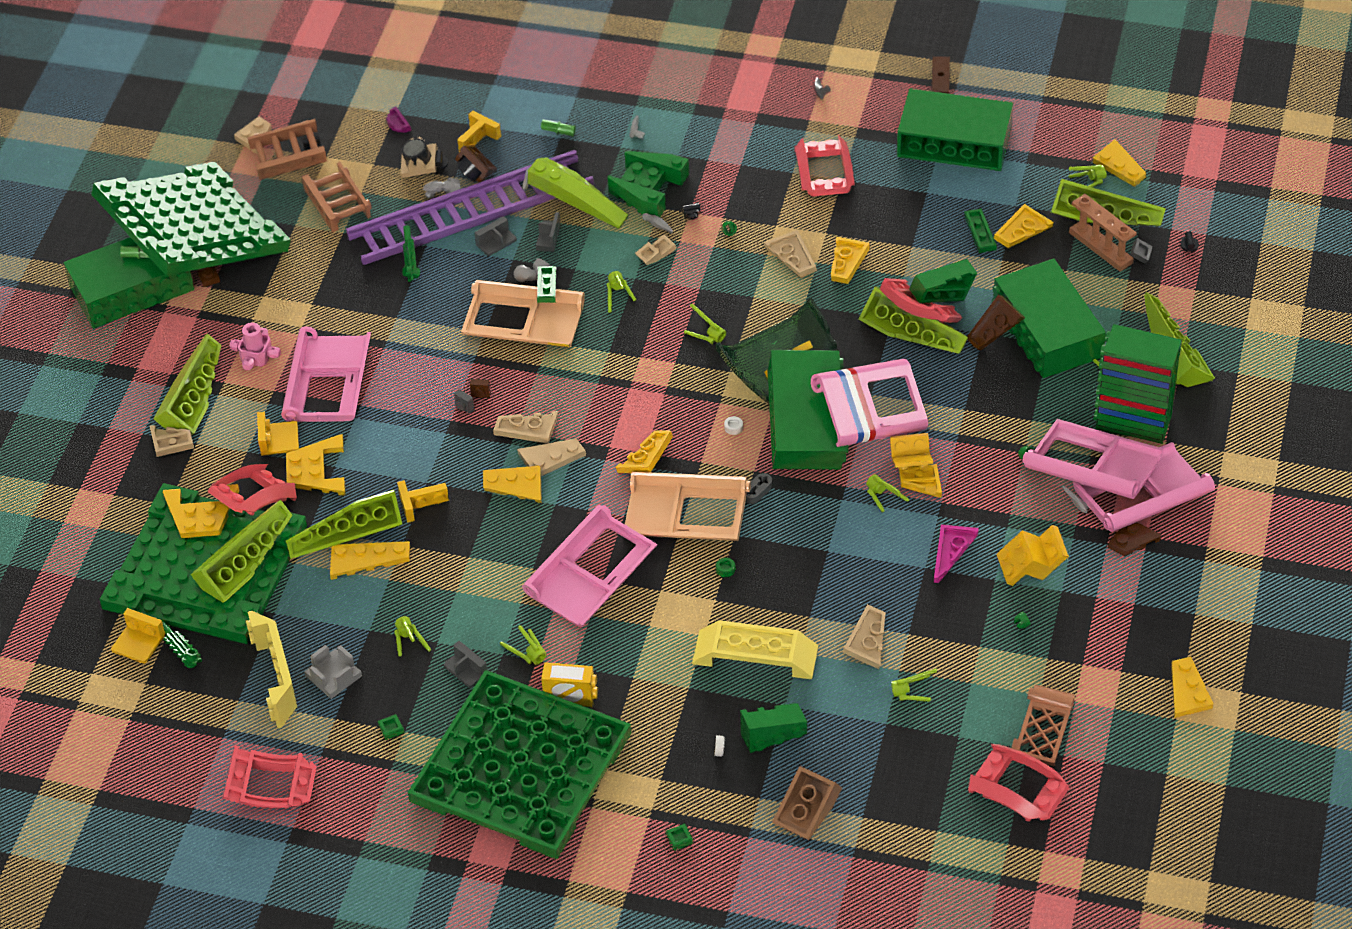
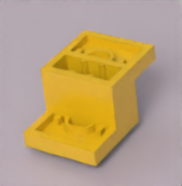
(1032, 555)

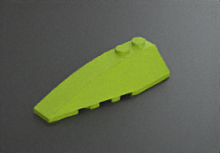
(574, 190)
(1124, 208)
(897, 323)
(1191, 367)
(190, 391)
(349, 523)
(238, 559)

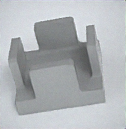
(332, 670)

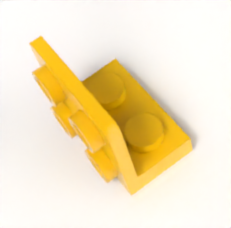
(276, 437)
(910, 451)
(139, 637)

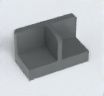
(548, 234)
(494, 236)
(465, 665)

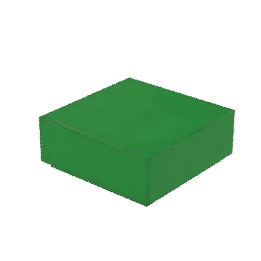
(390, 727)
(679, 837)

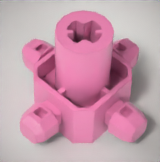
(254, 346)

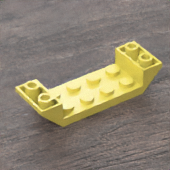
(265, 635)
(756, 645)

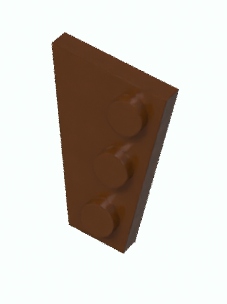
(994, 323)

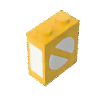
(570, 682)

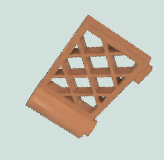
(1055, 703)

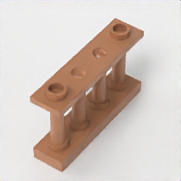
(291, 162)
(325, 208)
(1096, 241)

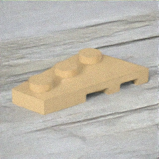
(792, 252)
(530, 428)
(552, 455)
(867, 637)

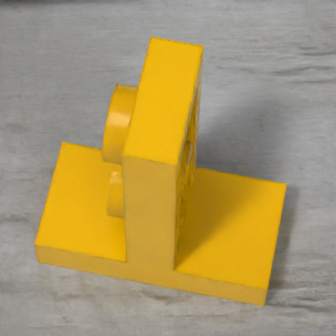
(479, 128)
(420, 497)

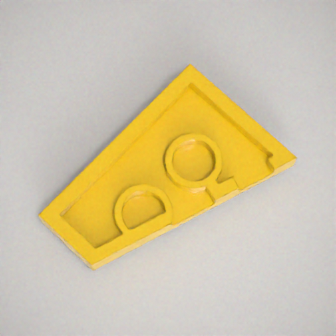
(1021, 226)
(648, 455)

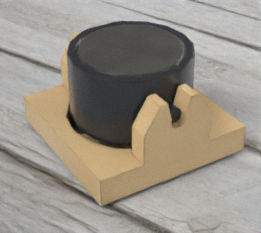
(416, 156)

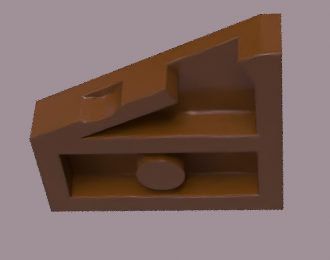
(1132, 538)

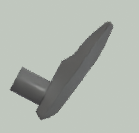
(820, 91)

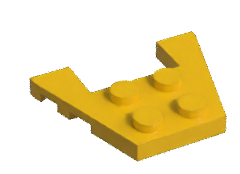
(306, 466)
(197, 518)

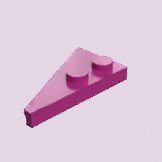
(951, 546)

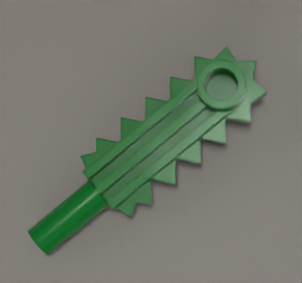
(410, 269)
(180, 645)

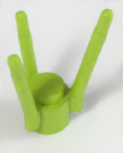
(1095, 173)
(617, 282)
(714, 331)
(878, 485)
(405, 629)
(534, 651)
(901, 686)

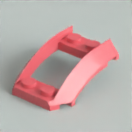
(821, 149)
(898, 292)
(273, 489)
(993, 768)
(240, 769)

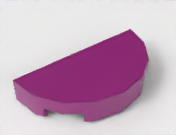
(396, 121)

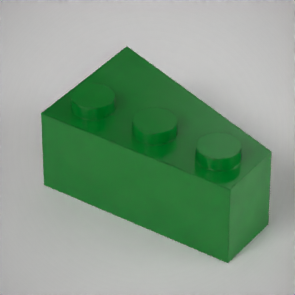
(944, 283)
(772, 726)

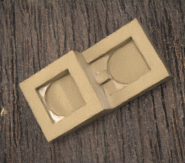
(654, 252)

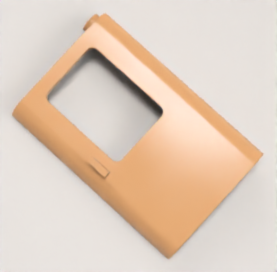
(659, 499)

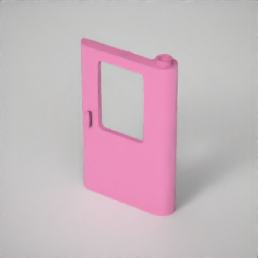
(1119, 470)
(1169, 485)
(573, 590)

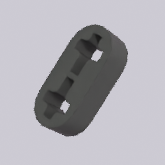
(760, 490)

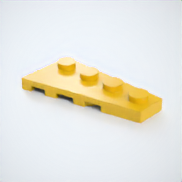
(362, 556)

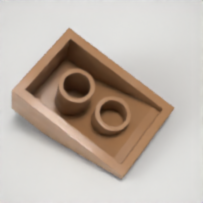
(806, 803)

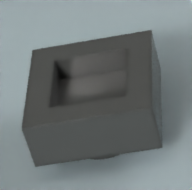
(1141, 250)
(463, 401)

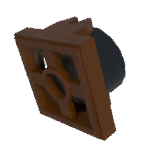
(474, 164)

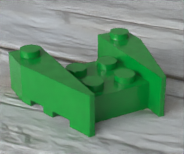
(645, 177)

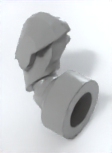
(448, 186)
(524, 273)

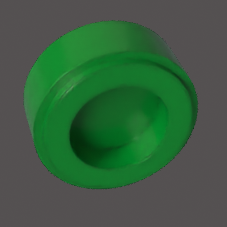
(725, 567)

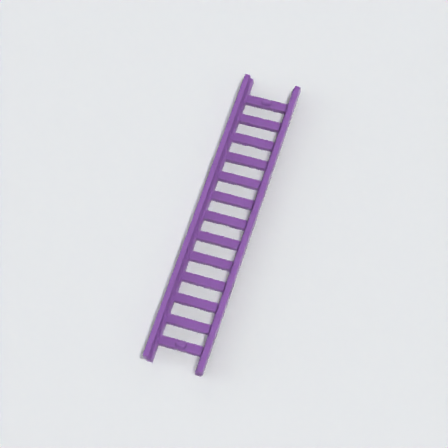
(447, 201)

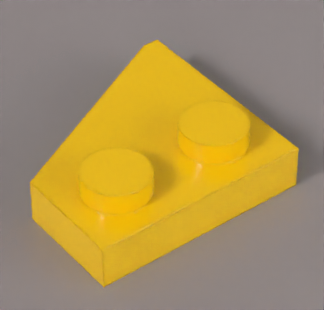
(922, 480)

